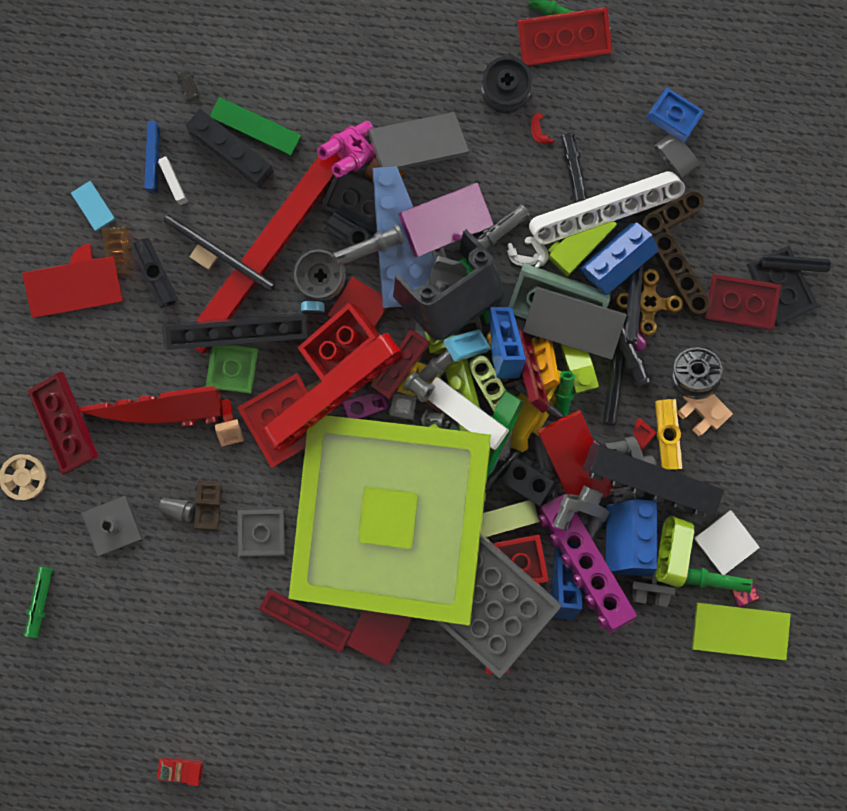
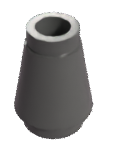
(179, 509)

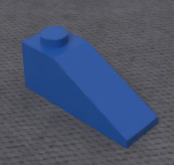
(506, 343)
(565, 589)

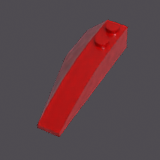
(171, 408)

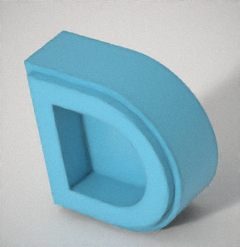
(312, 307)

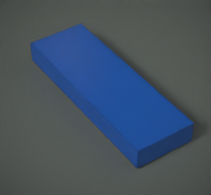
(152, 157)

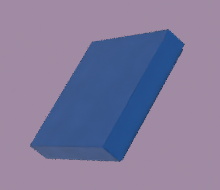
(675, 114)

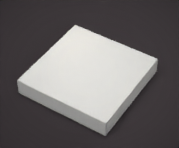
(726, 542)

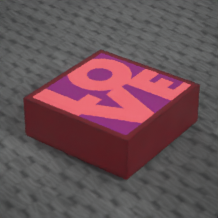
(744, 598)

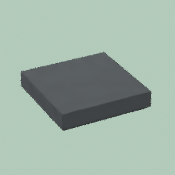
(261, 532)

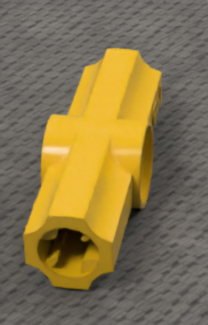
(667, 419)

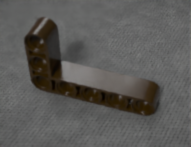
(663, 257)

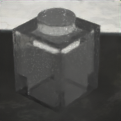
(403, 406)

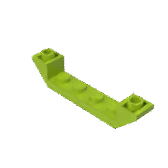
(457, 373)

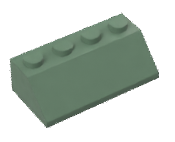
(534, 277)

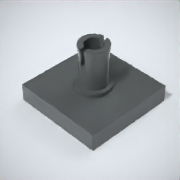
(112, 525)

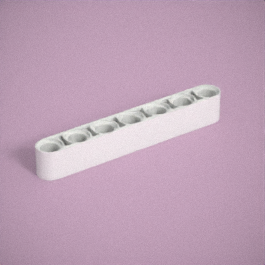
(617, 209)

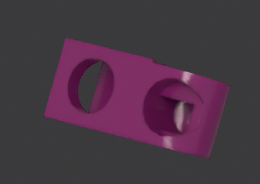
(365, 406)

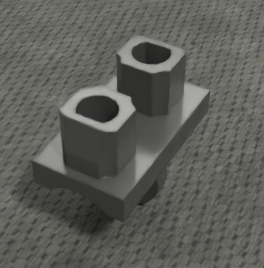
(640, 590)

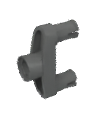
(629, 447)
(586, 502)

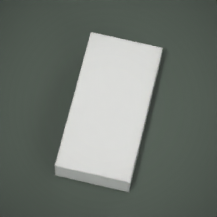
(172, 181)

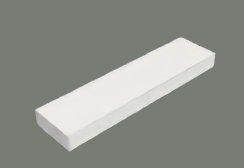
(466, 412)

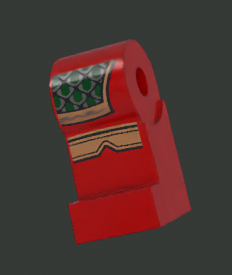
(180, 770)

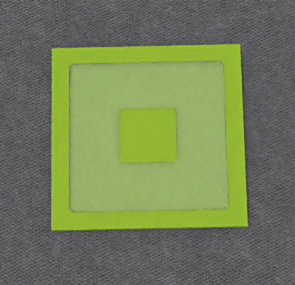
(390, 518)

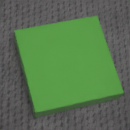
(232, 368)

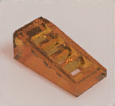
(124, 231)

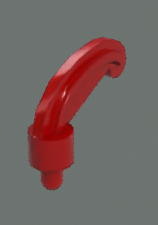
(536, 130)

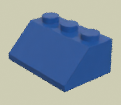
(619, 257)
(632, 537)

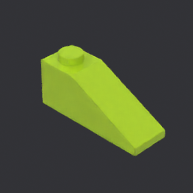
(576, 248)
(580, 364)

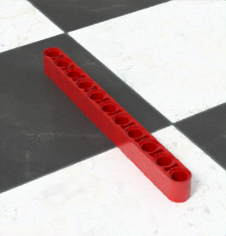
(271, 240)

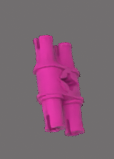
(350, 148)

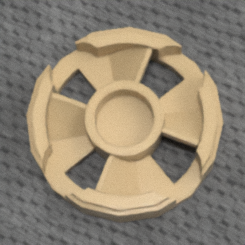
(23, 477)

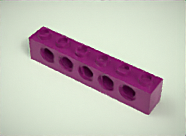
(599, 571)

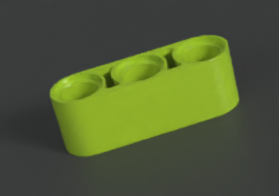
(674, 551)

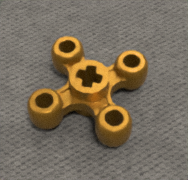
(658, 303)

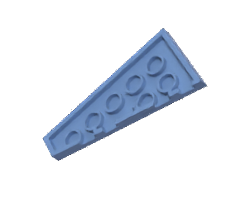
(399, 259)

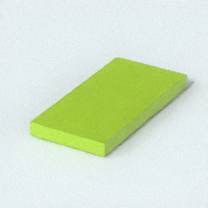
(741, 631)

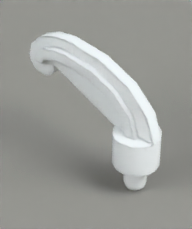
(540, 249)
(519, 259)

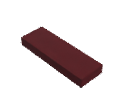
(394, 375)

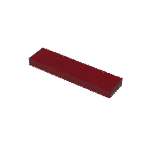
(532, 375)
(305, 620)

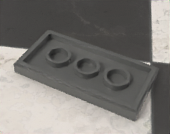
(419, 141)
(574, 323)

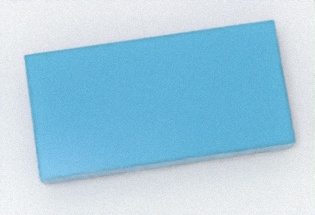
(93, 206)
(467, 345)

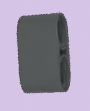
(676, 156)

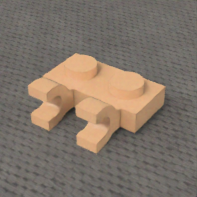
(710, 409)

